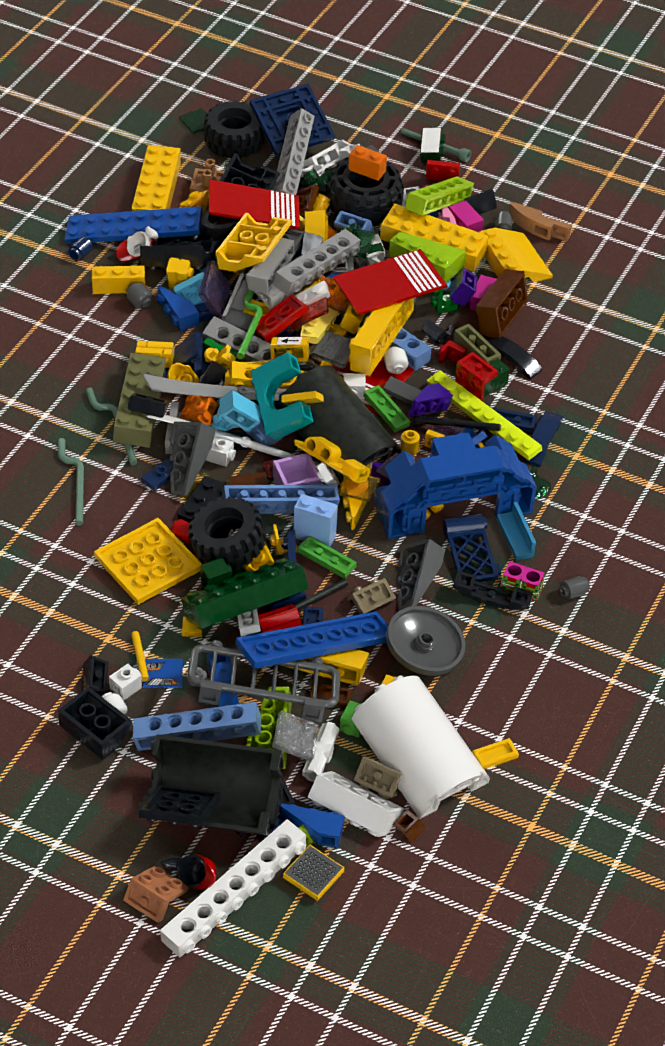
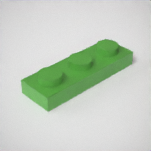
(386, 408)
(327, 557)

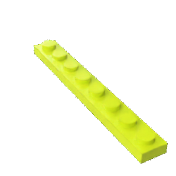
(483, 413)

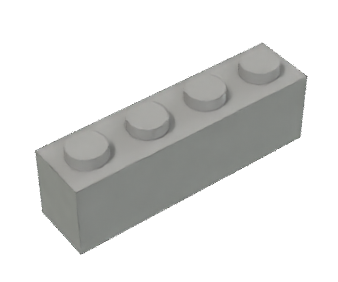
(262, 275)

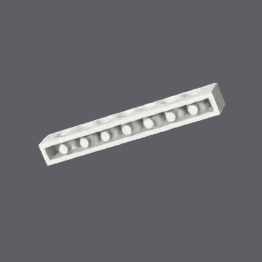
(238, 876)

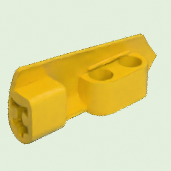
(350, 468)

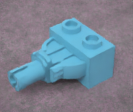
(236, 412)

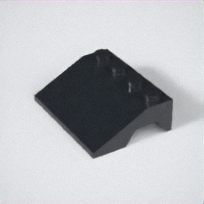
(245, 175)
(197, 251)

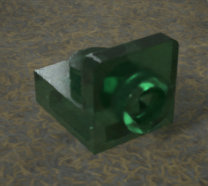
(542, 485)

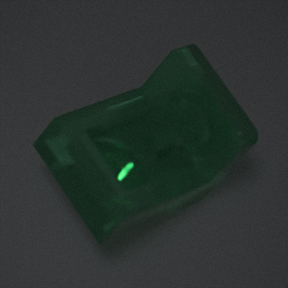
(313, 178)

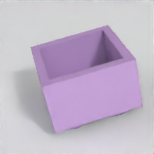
(296, 471)

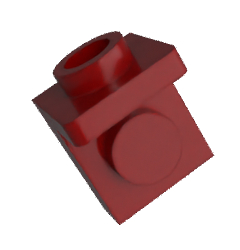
(451, 351)

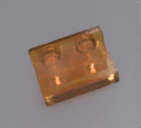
(337, 300)

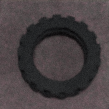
(214, 230)

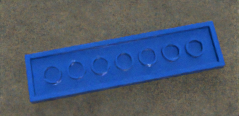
(121, 225)
(313, 639)

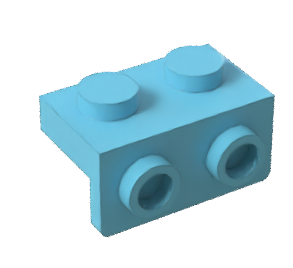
(190, 288)

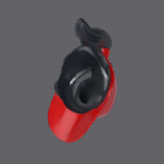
(193, 870)

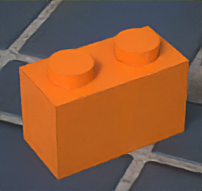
(367, 162)

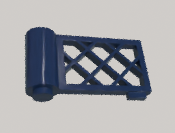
(465, 529)

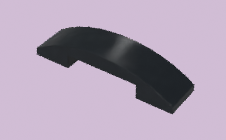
(516, 354)
(492, 595)

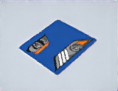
(164, 673)

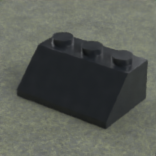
(94, 722)

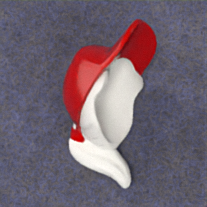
(130, 247)

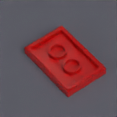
(280, 317)

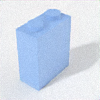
(315, 519)

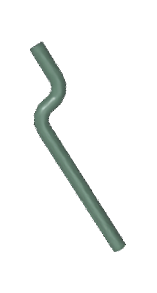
(110, 407)
(79, 479)

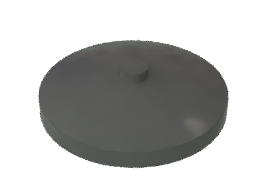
(425, 640)

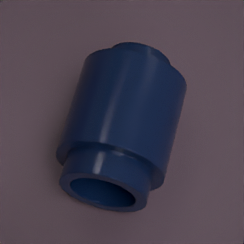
(80, 248)

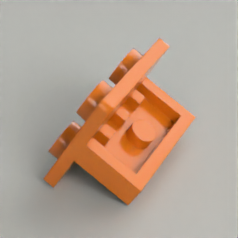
(199, 409)

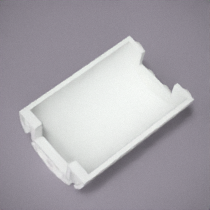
(420, 742)

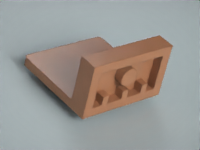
(153, 891)

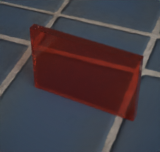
(315, 310)

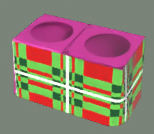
(515, 572)

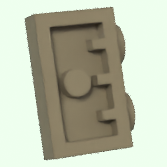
(373, 596)
(378, 777)

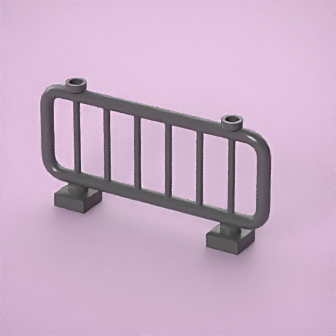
(210, 690)

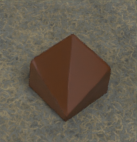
(409, 825)

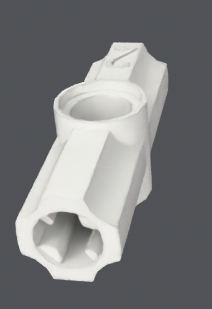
(323, 751)

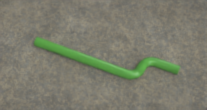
(254, 323)

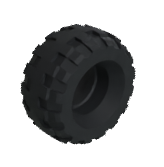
(362, 194)

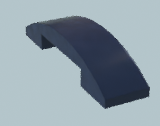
(543, 435)

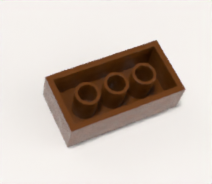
(502, 303)

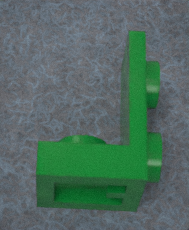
(442, 302)

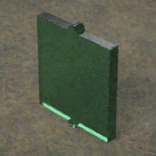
(194, 120)

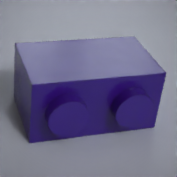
(463, 287)

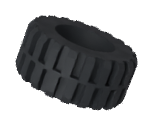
(233, 129)
(222, 516)

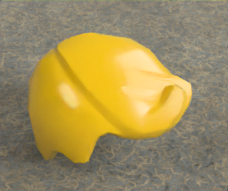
(182, 373)

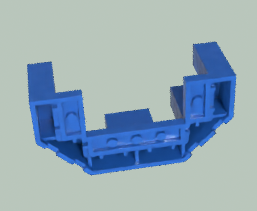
(451, 475)

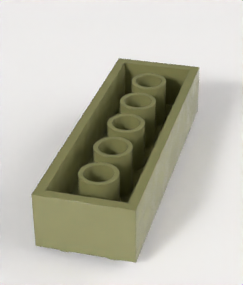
(129, 425)

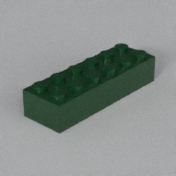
(244, 593)

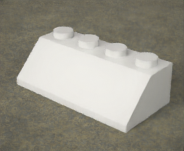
(355, 803)

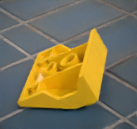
(250, 242)
(514, 252)

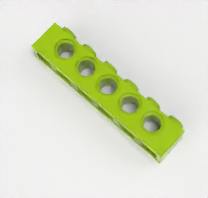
(438, 195)

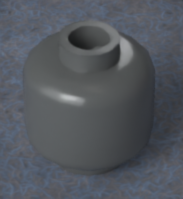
(139, 295)

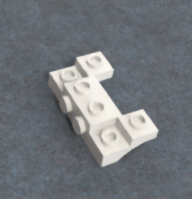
(328, 157)

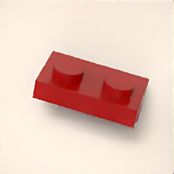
(441, 170)

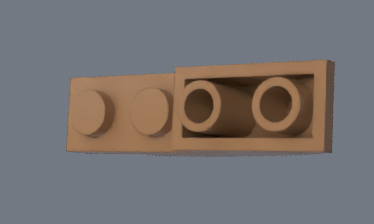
(539, 225)

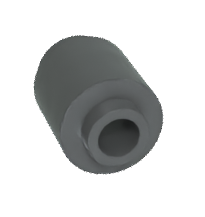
(503, 220)
(574, 587)

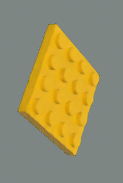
(148, 560)

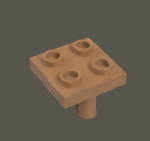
(202, 176)

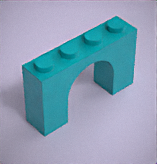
(266, 381)

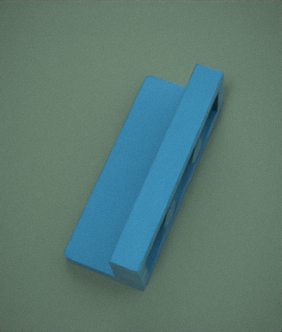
(517, 533)

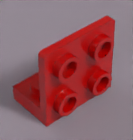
(474, 373)

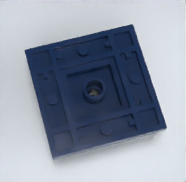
(275, 110)

